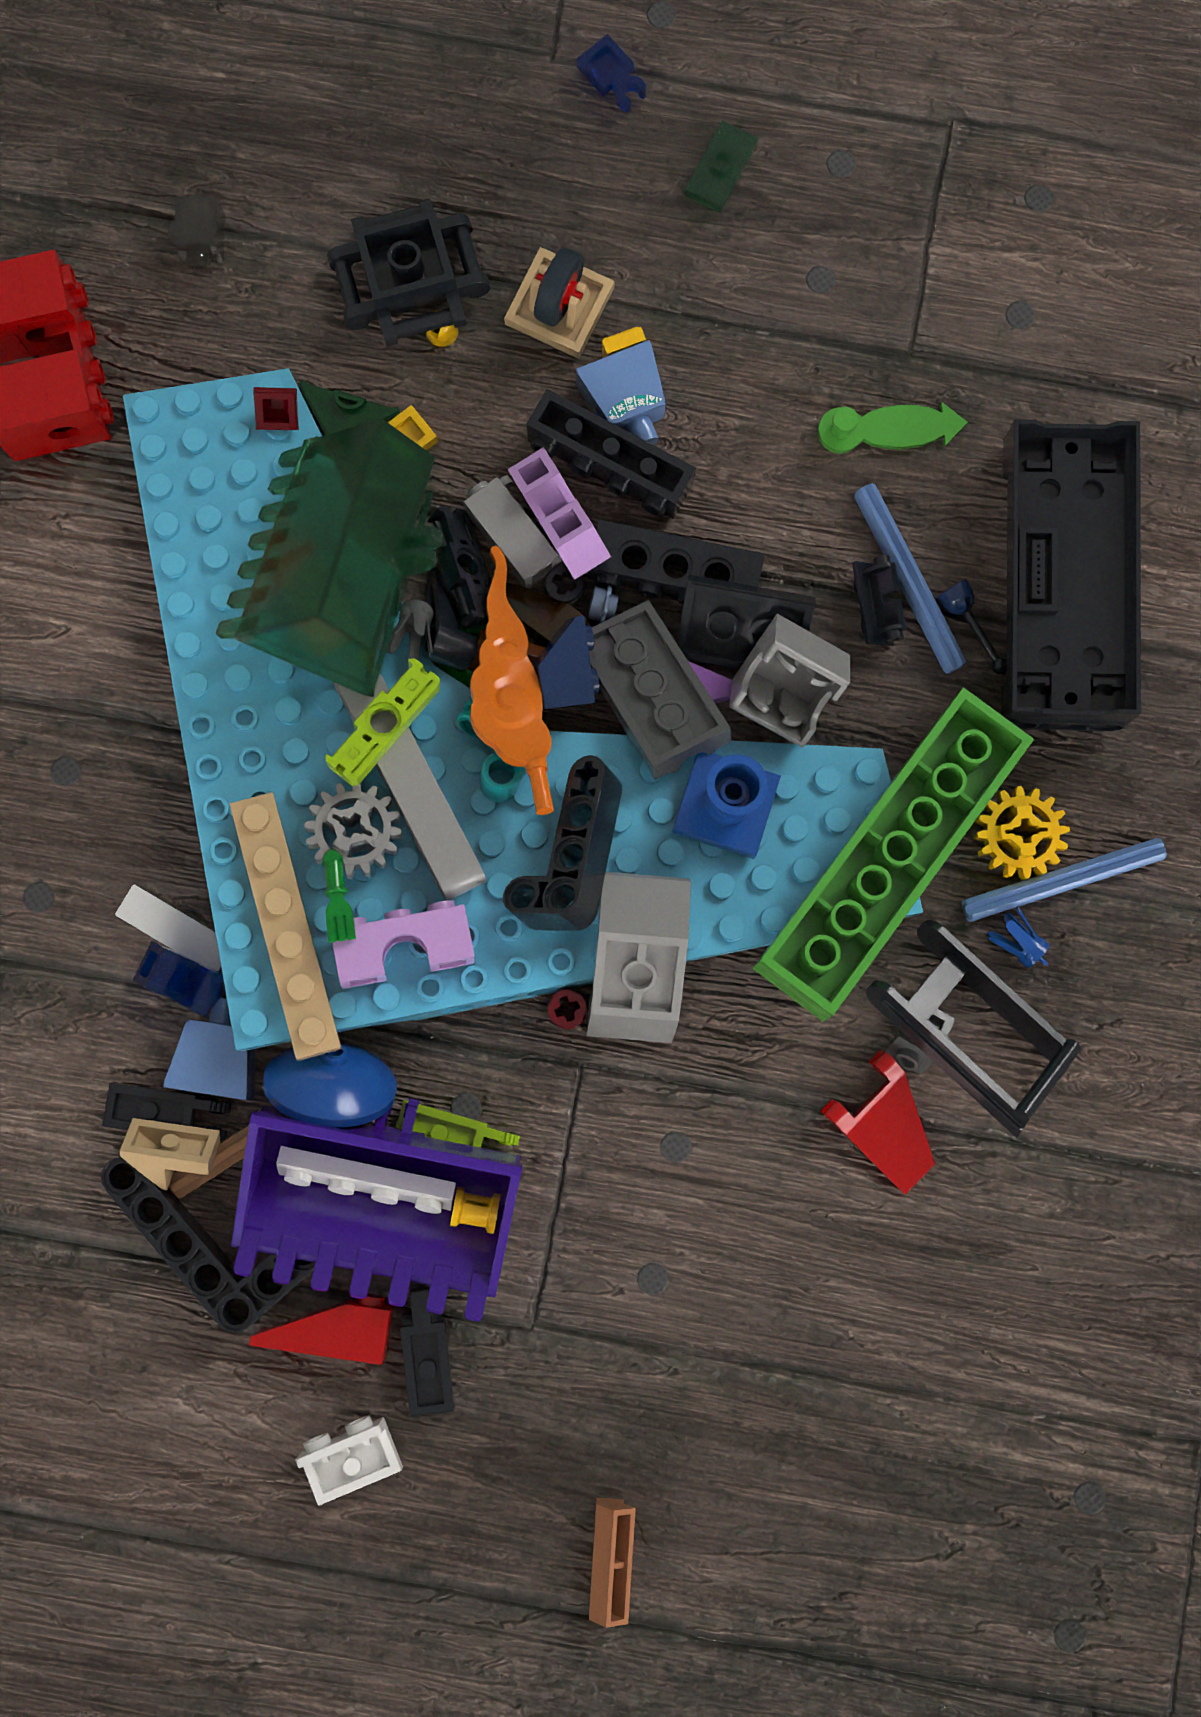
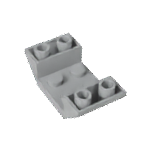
(640, 957)

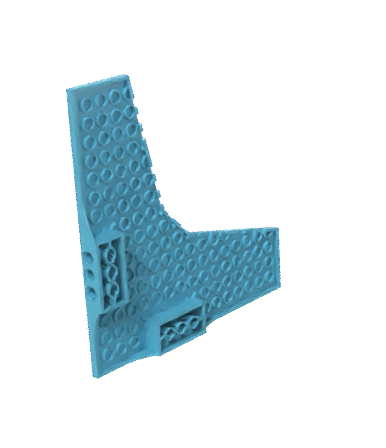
(268, 724)

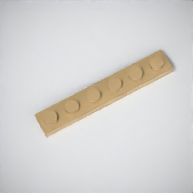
(285, 927)

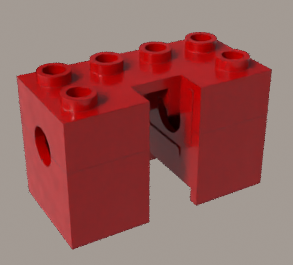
(57, 397)

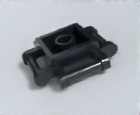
(408, 270)

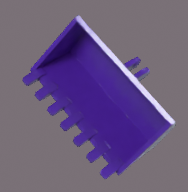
(368, 1234)

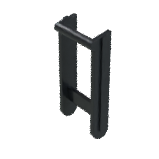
(913, 1020)

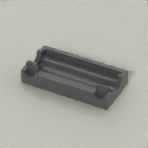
(655, 690)

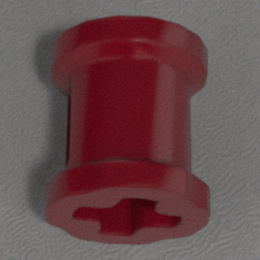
(579, 1014)

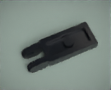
(158, 1105)

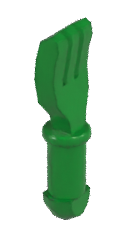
(338, 912)

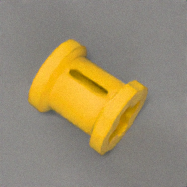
(475, 1210)

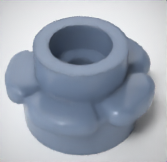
(602, 604)

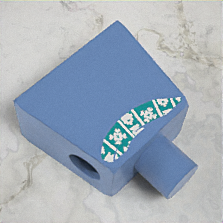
(625, 390)

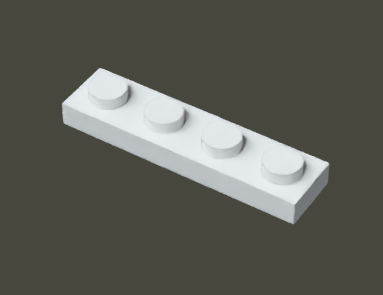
(349, 1176)

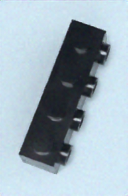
(610, 454)

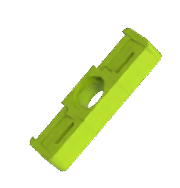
(365, 745)

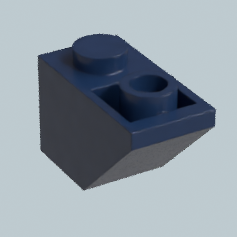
(566, 668)

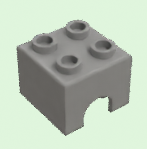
(789, 680)

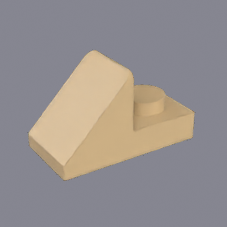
(162, 1148)

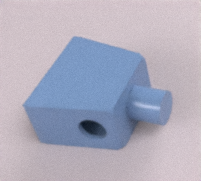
(208, 1059)

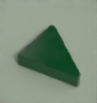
(342, 410)

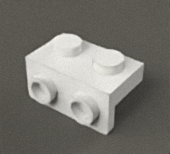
(350, 1459)

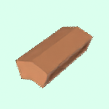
(611, 1562)

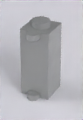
(510, 528)

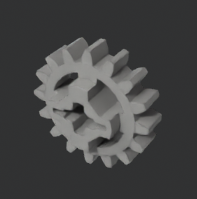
(361, 813)

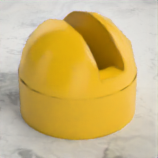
(445, 337)

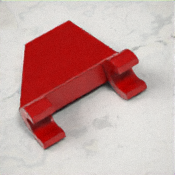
(887, 1126)

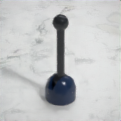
(959, 601)

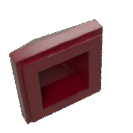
(276, 408)

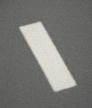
(170, 927)

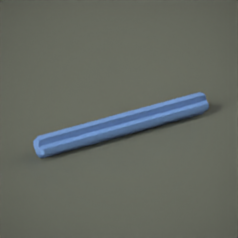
(910, 578)
(1064, 879)

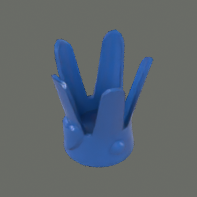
(1031, 945)

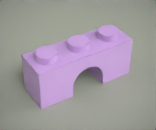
(559, 513)
(439, 931)

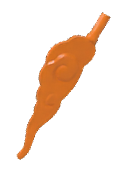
(508, 692)

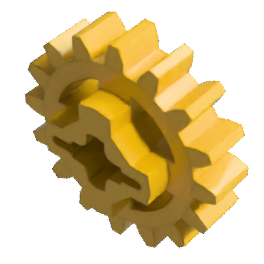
(1021, 850)

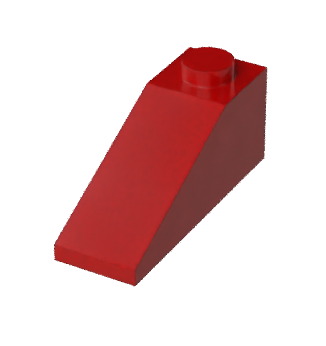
(344, 1331)

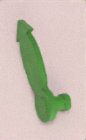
(888, 427)

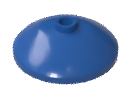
(331, 1088)

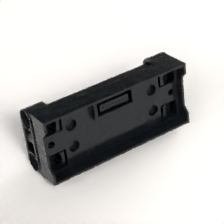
(1073, 575)

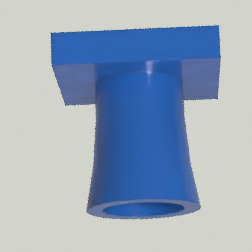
(713, 817)

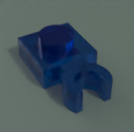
(610, 69)

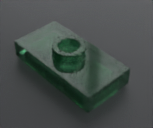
(721, 166)

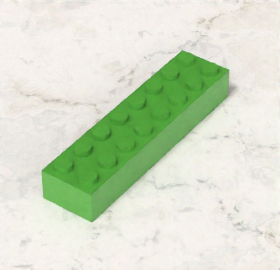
(893, 855)

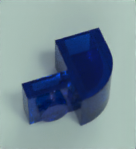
(180, 978)

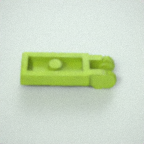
(455, 1128)

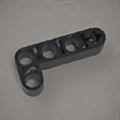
(581, 835)

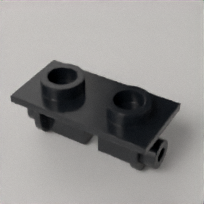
(880, 620)

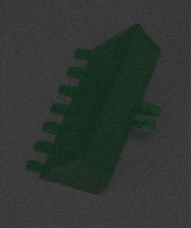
(338, 553)

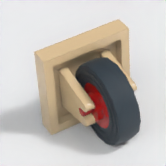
(560, 301)

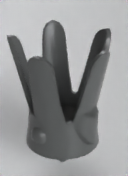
(415, 619)

